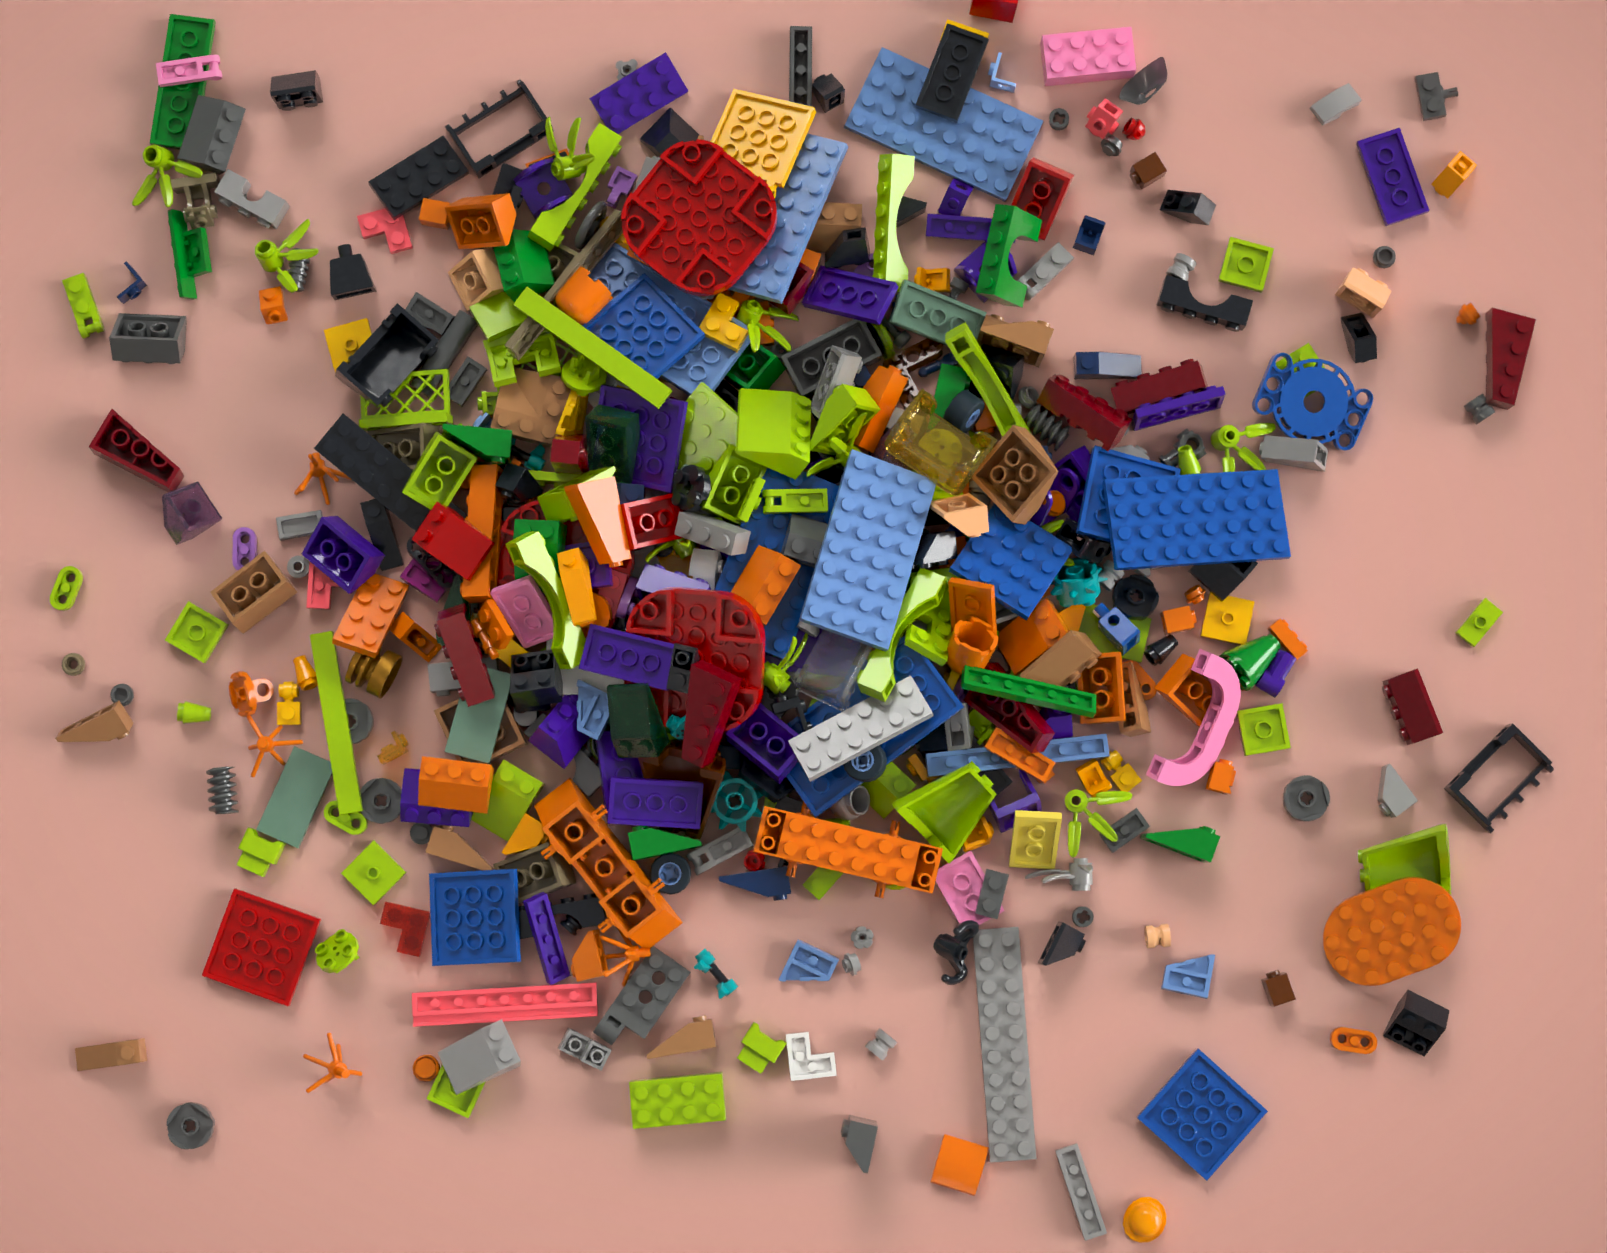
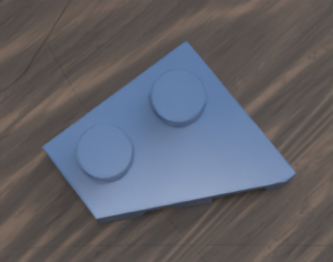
(592, 710)
(808, 964)
(1189, 977)

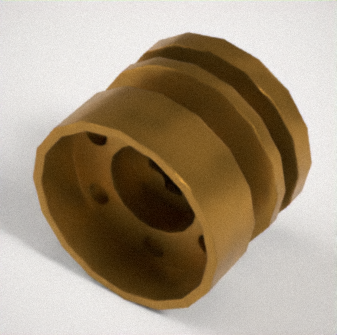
(378, 672)

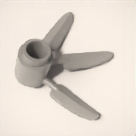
(1079, 874)

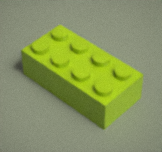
(677, 1100)

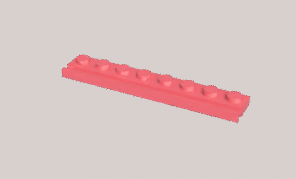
(504, 1004)

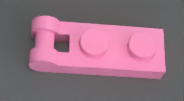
(188, 70)

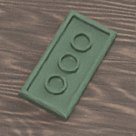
(932, 313)
(477, 726)
(296, 797)

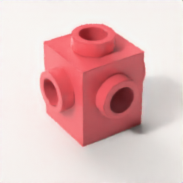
(1103, 119)

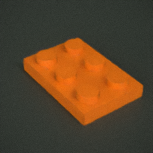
(972, 600)

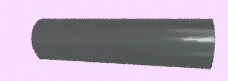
(800, 65)
(448, 349)

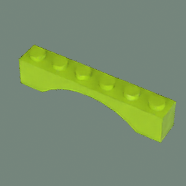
(894, 176)
(551, 223)
(975, 363)
(532, 556)
(923, 595)

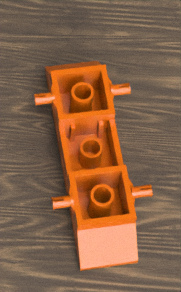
(847, 849)
(605, 865)

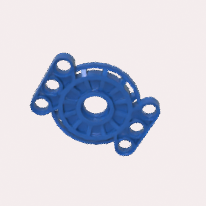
(1290, 396)

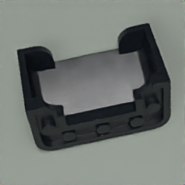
(387, 357)

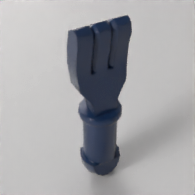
(929, 369)

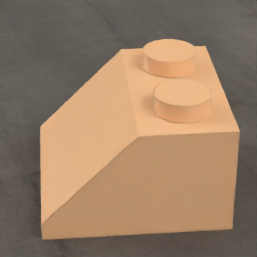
(477, 277)
(1363, 292)
(964, 513)

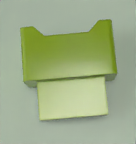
(258, 852)
(759, 1049)

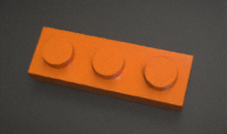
(1011, 751)

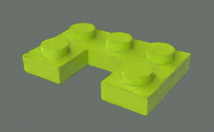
(541, 351)
(935, 640)

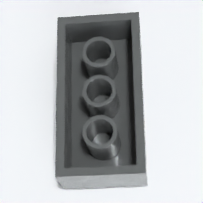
(807, 362)

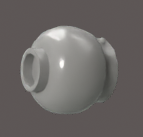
(852, 805)

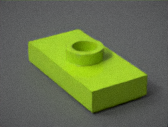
(751, 500)
(1479, 622)

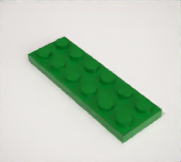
(174, 104)

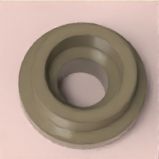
(66, 664)

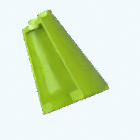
(948, 808)
(1413, 855)

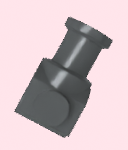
(1183, 438)

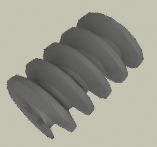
(1047, 427)
(221, 790)

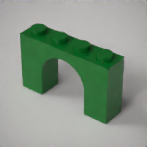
(995, 278)

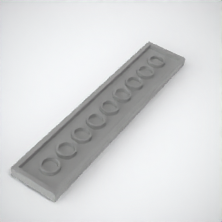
(1004, 1045)

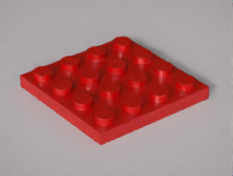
(261, 947)

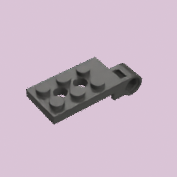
(628, 1009)

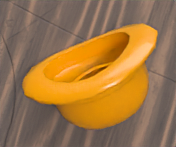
(1144, 1219)

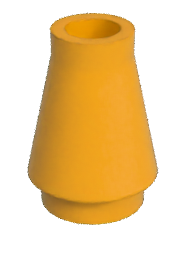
(305, 673)

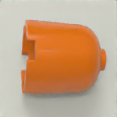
(582, 297)
(971, 645)

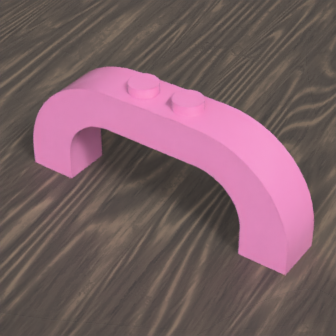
(1213, 729)

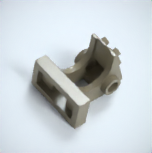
(198, 189)

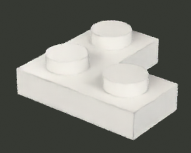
(803, 1064)

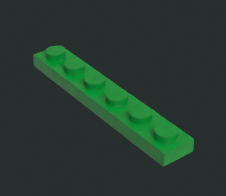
(1028, 691)

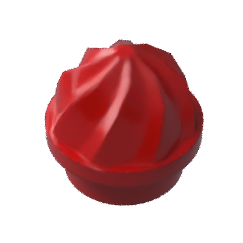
(1134, 129)

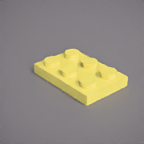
(1035, 839)

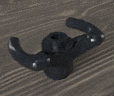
(956, 949)

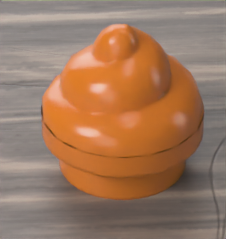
(1468, 314)

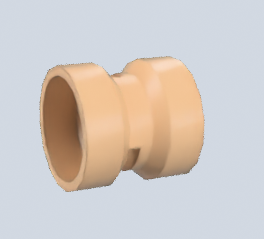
(1157, 936)

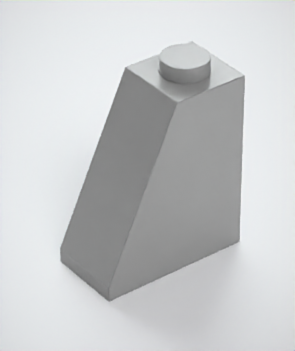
(1294, 452)

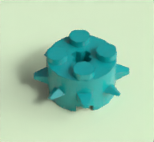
(1077, 583)
(739, 814)

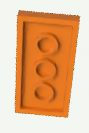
(370, 615)

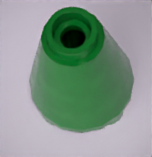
(1252, 659)

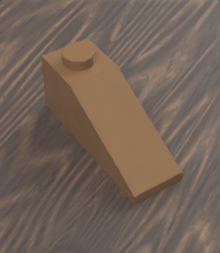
(1135, 707)
(100, 726)
(454, 847)
(692, 1037)
(111, 1054)

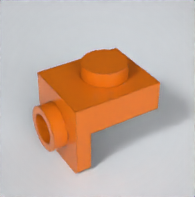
(272, 305)

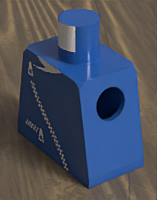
(1123, 635)

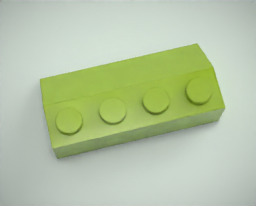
(888, 788)

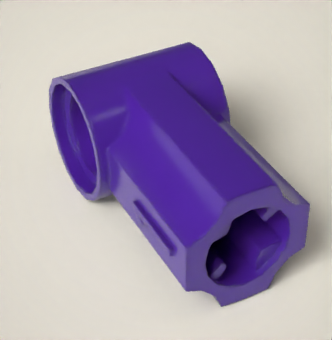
(1273, 677)

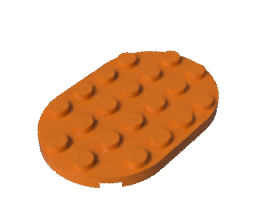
(1392, 931)

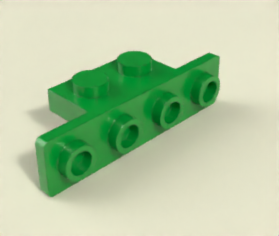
(189, 253)

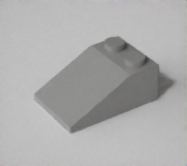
(479, 1057)

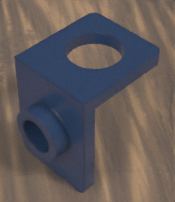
(134, 289)

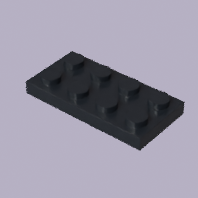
(952, 73)
(418, 177)

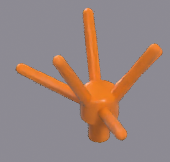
(319, 469)
(266, 744)
(632, 954)
(335, 1068)

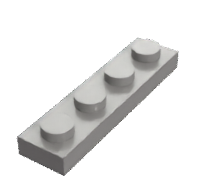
(1080, 1191)

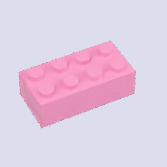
(1088, 56)

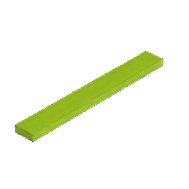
(592, 347)
(336, 723)

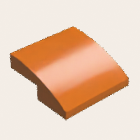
(959, 1165)

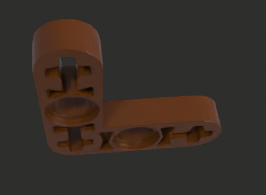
(911, 366)

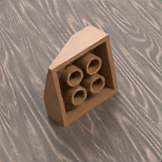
(1022, 338)
(531, 407)
(1017, 475)
(508, 739)

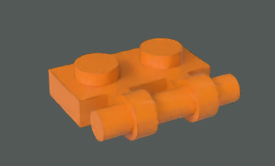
(496, 626)

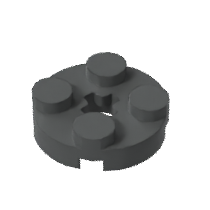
(364, 720)
(381, 787)
(1313, 787)
(177, 1128)

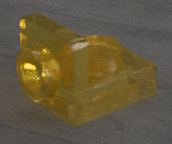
(392, 752)

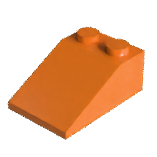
(1027, 640)
(1186, 689)

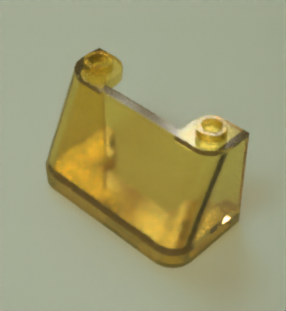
(936, 446)

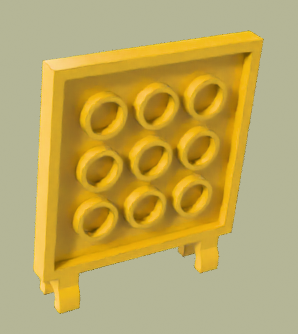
(763, 134)

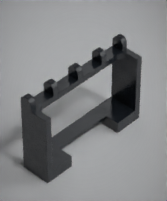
(491, 162)
(1465, 775)

